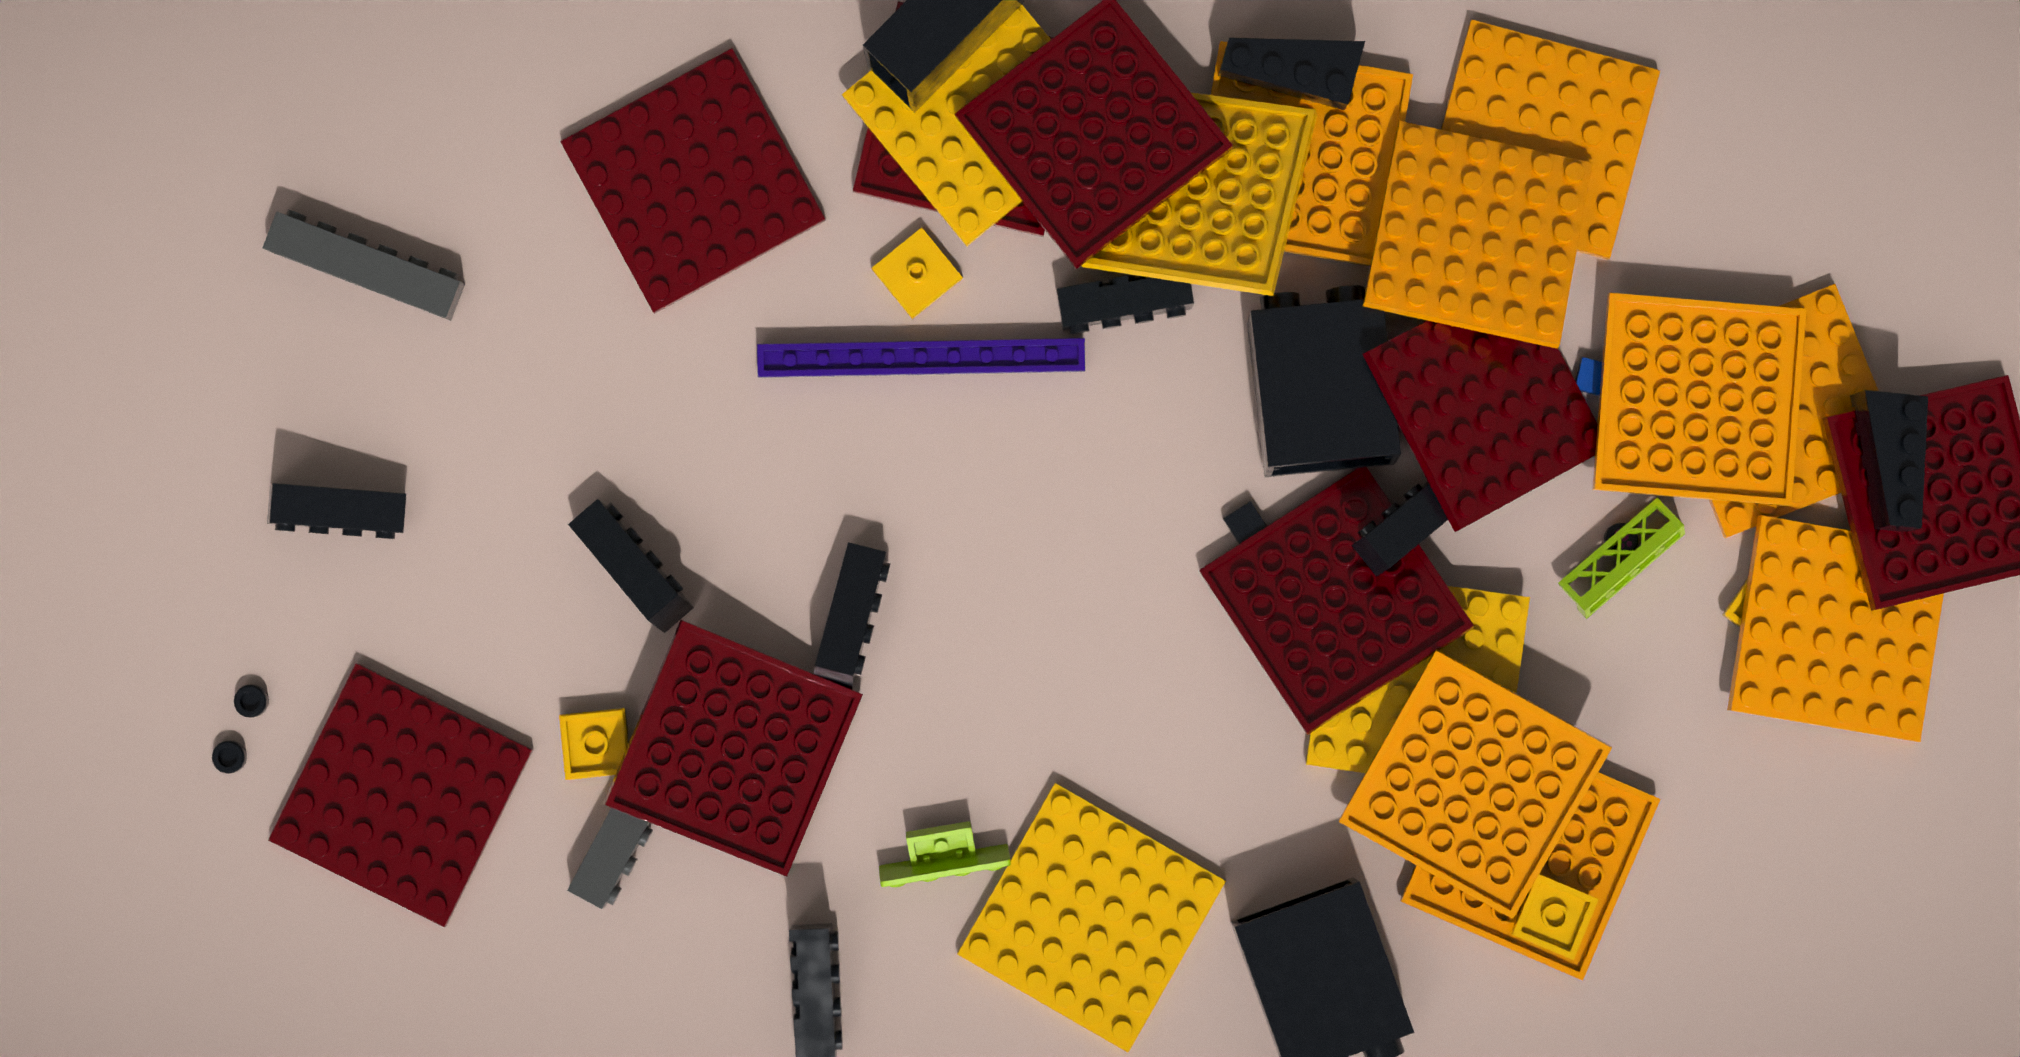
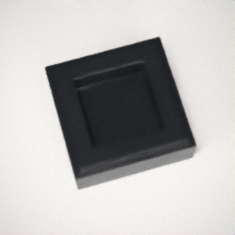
(1244, 522)

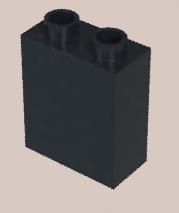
(930, 42)
(1315, 387)
(1324, 976)

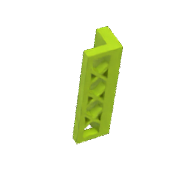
(1630, 567)

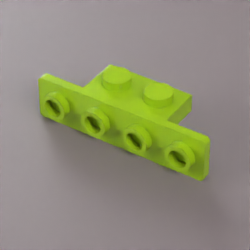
(943, 853)

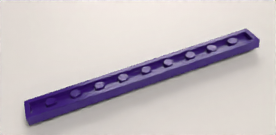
(921, 358)

